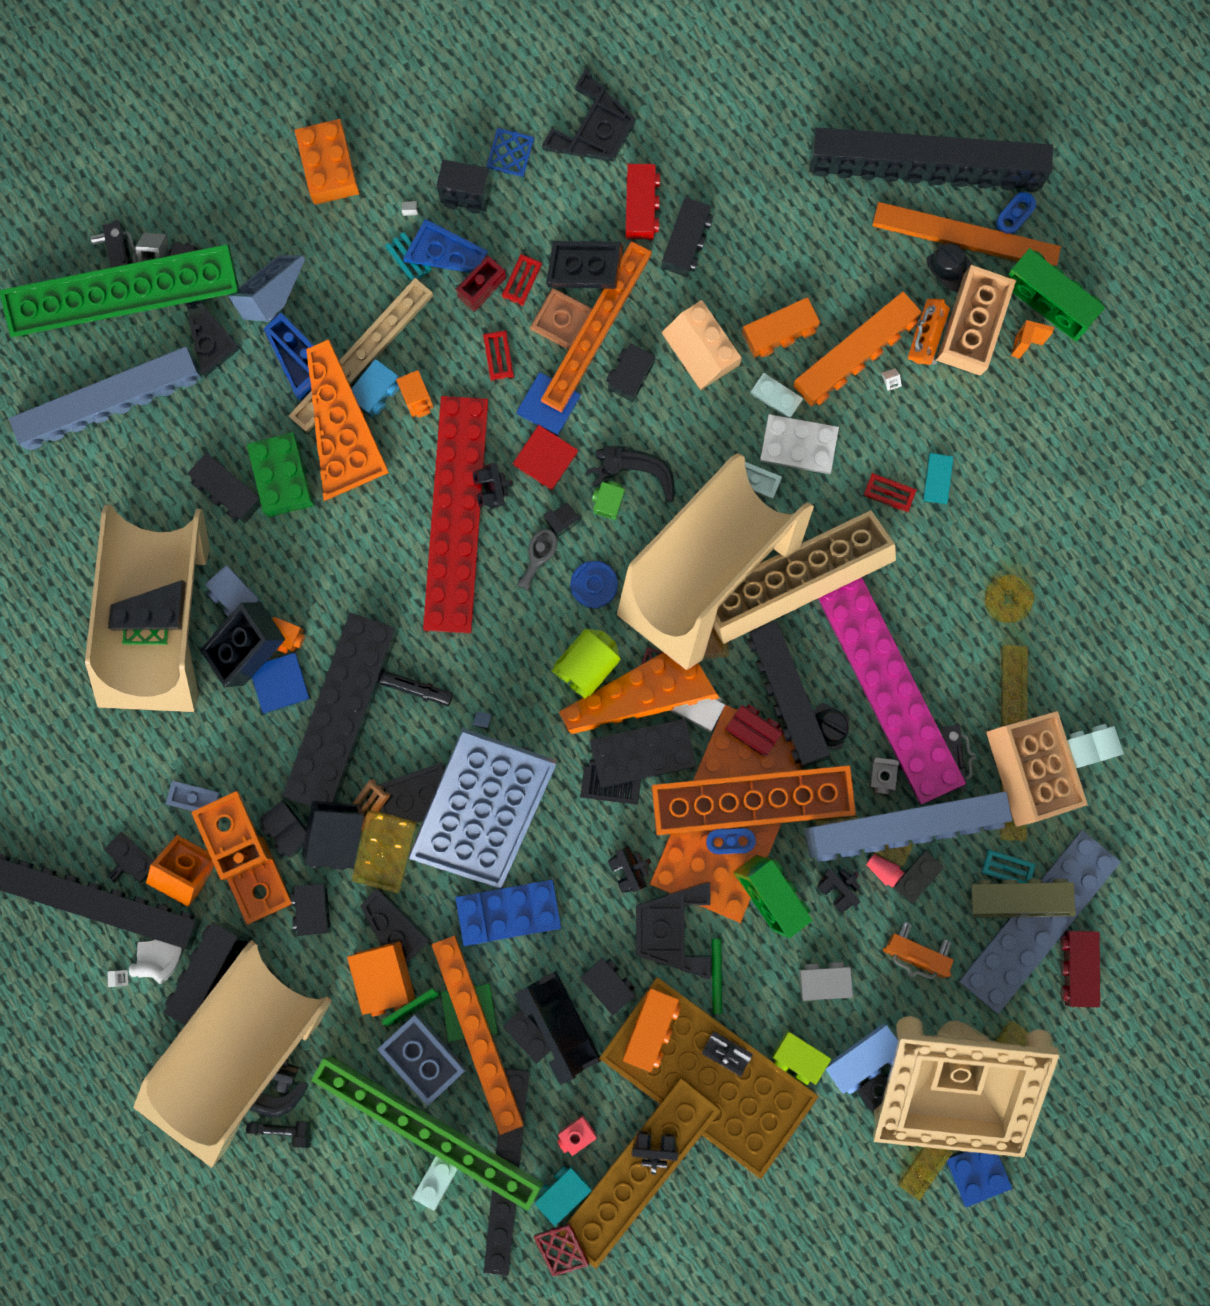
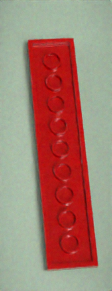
(455, 515)

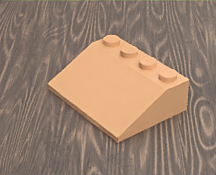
(1036, 768)

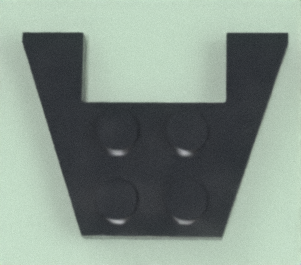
(602, 130)
(662, 930)

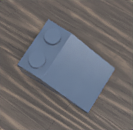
(268, 289)

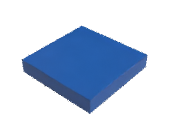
(542, 414)
(280, 683)

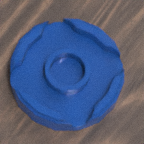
(600, 587)

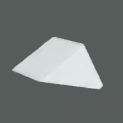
(409, 208)
(890, 378)
(116, 978)

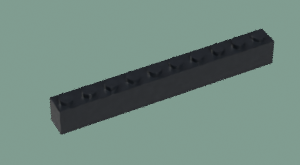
(96, 904)

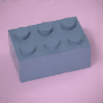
(422, 1059)

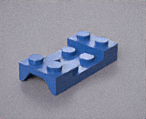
(508, 912)

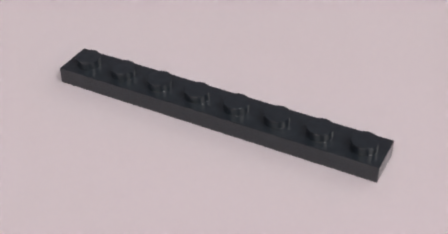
(502, 1209)

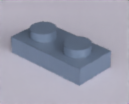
(190, 796)

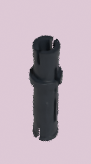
(422, 690)

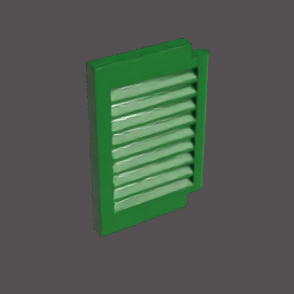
(411, 1008)

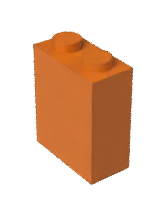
(381, 978)

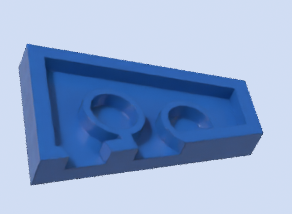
(443, 249)

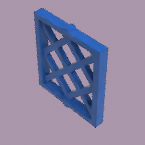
(515, 135)

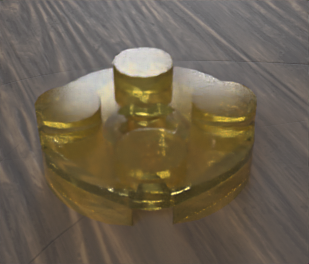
(1022, 597)

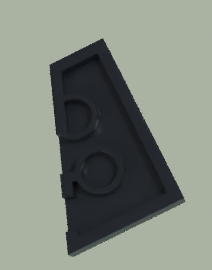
(151, 610)
(393, 924)

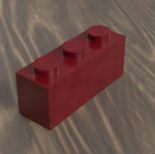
(1080, 968)

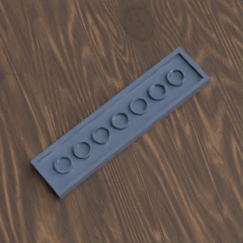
(1026, 940)

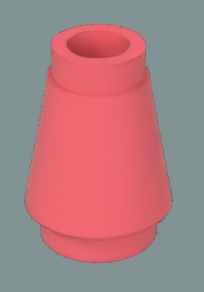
(885, 870)

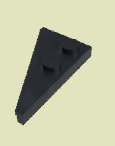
(210, 339)

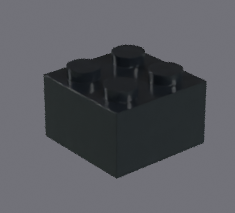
(464, 186)

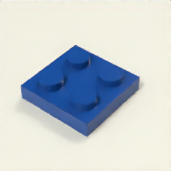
(978, 1176)

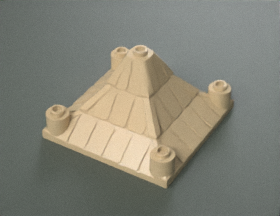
(964, 1089)

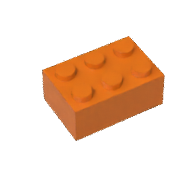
(326, 161)
(651, 1029)

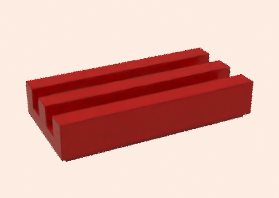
(514, 297)
(501, 375)
(887, 501)

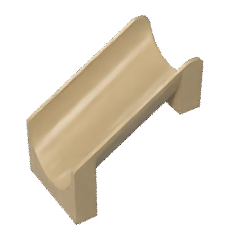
(702, 559)
(128, 565)
(227, 1056)

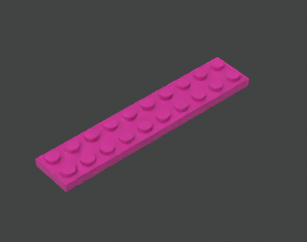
(891, 691)

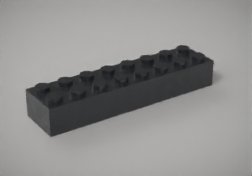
(341, 711)

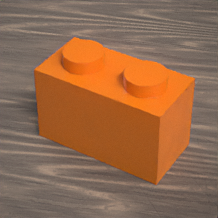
(415, 394)

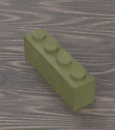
(1023, 899)

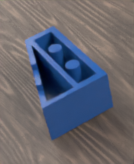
(291, 352)

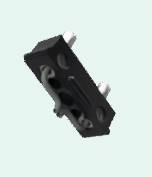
(116, 244)
(953, 740)

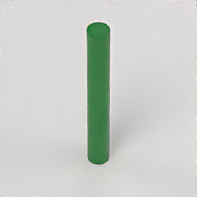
(716, 976)

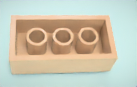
(976, 320)

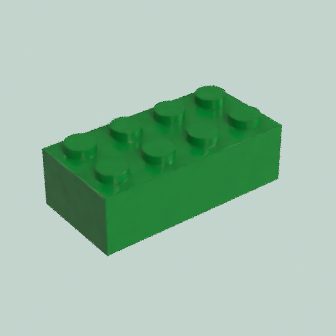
(1054, 295)

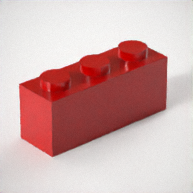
(642, 201)

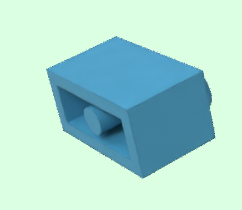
(375, 388)

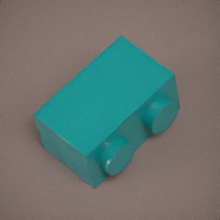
(563, 1194)

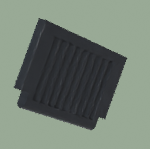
(590, 784)

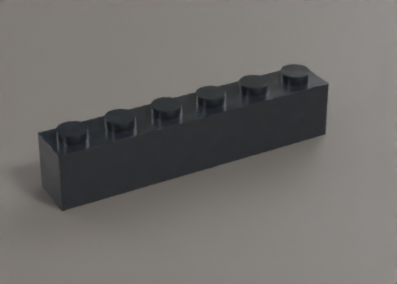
(788, 694)

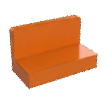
(1030, 333)

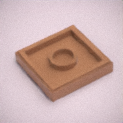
(560, 318)

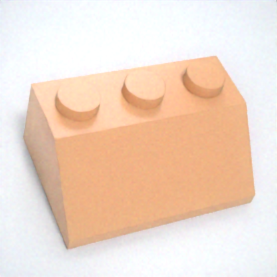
(701, 345)

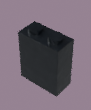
(332, 835)

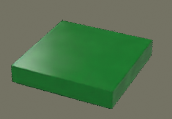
(453, 1026)

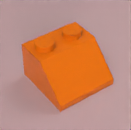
(180, 870)

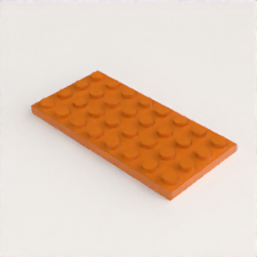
(686, 856)

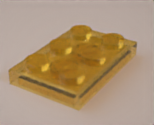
(384, 851)

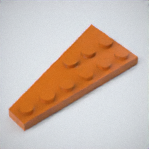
(343, 436)

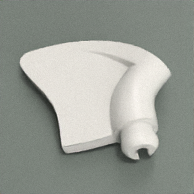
(156, 960)

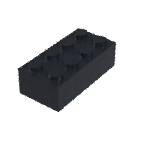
(642, 753)
(208, 965)

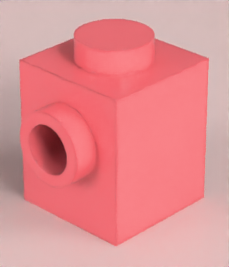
(576, 1136)

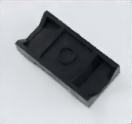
(560, 1026)

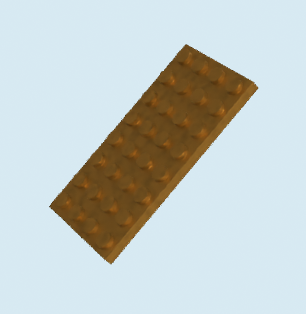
(756, 1108)

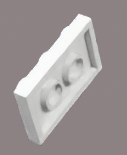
(799, 444)

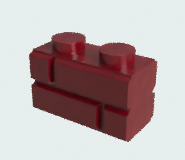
(481, 283)
(754, 730)

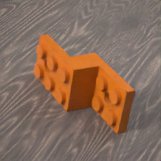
(242, 857)

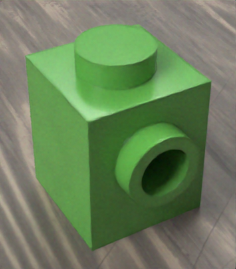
(608, 499)

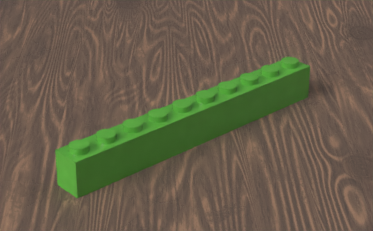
(428, 1132)

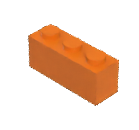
(781, 328)

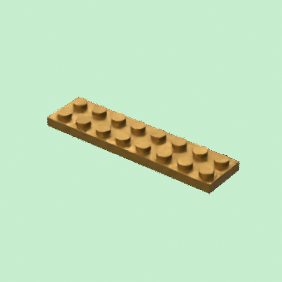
(628, 1184)

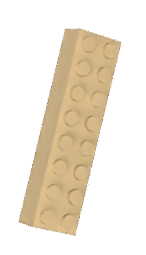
(805, 575)

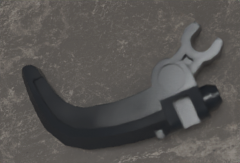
(621, 458)
(278, 1106)

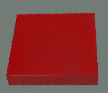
(545, 457)

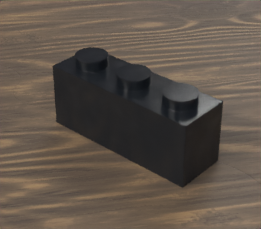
(687, 237)
(224, 489)

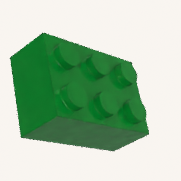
(280, 475)
(773, 895)

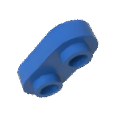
(1015, 214)
(730, 841)

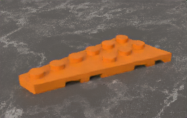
(640, 693)

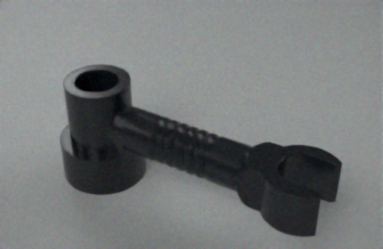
(299, 1133)

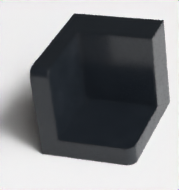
(562, 519)

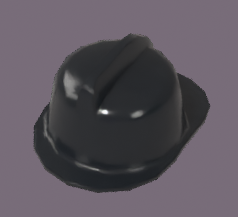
(949, 265)
(832, 724)

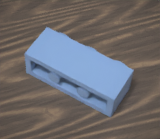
(863, 1059)

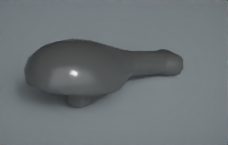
(541, 549)

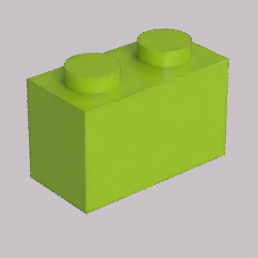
(801, 1058)

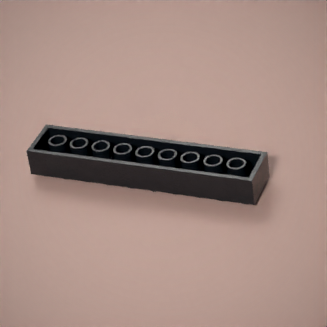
(930, 159)

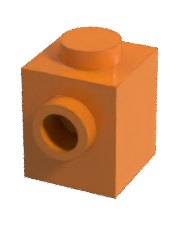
(292, 634)

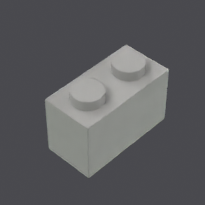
(825, 982)

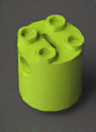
(587, 661)

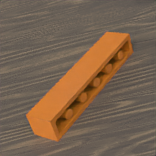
(857, 349)

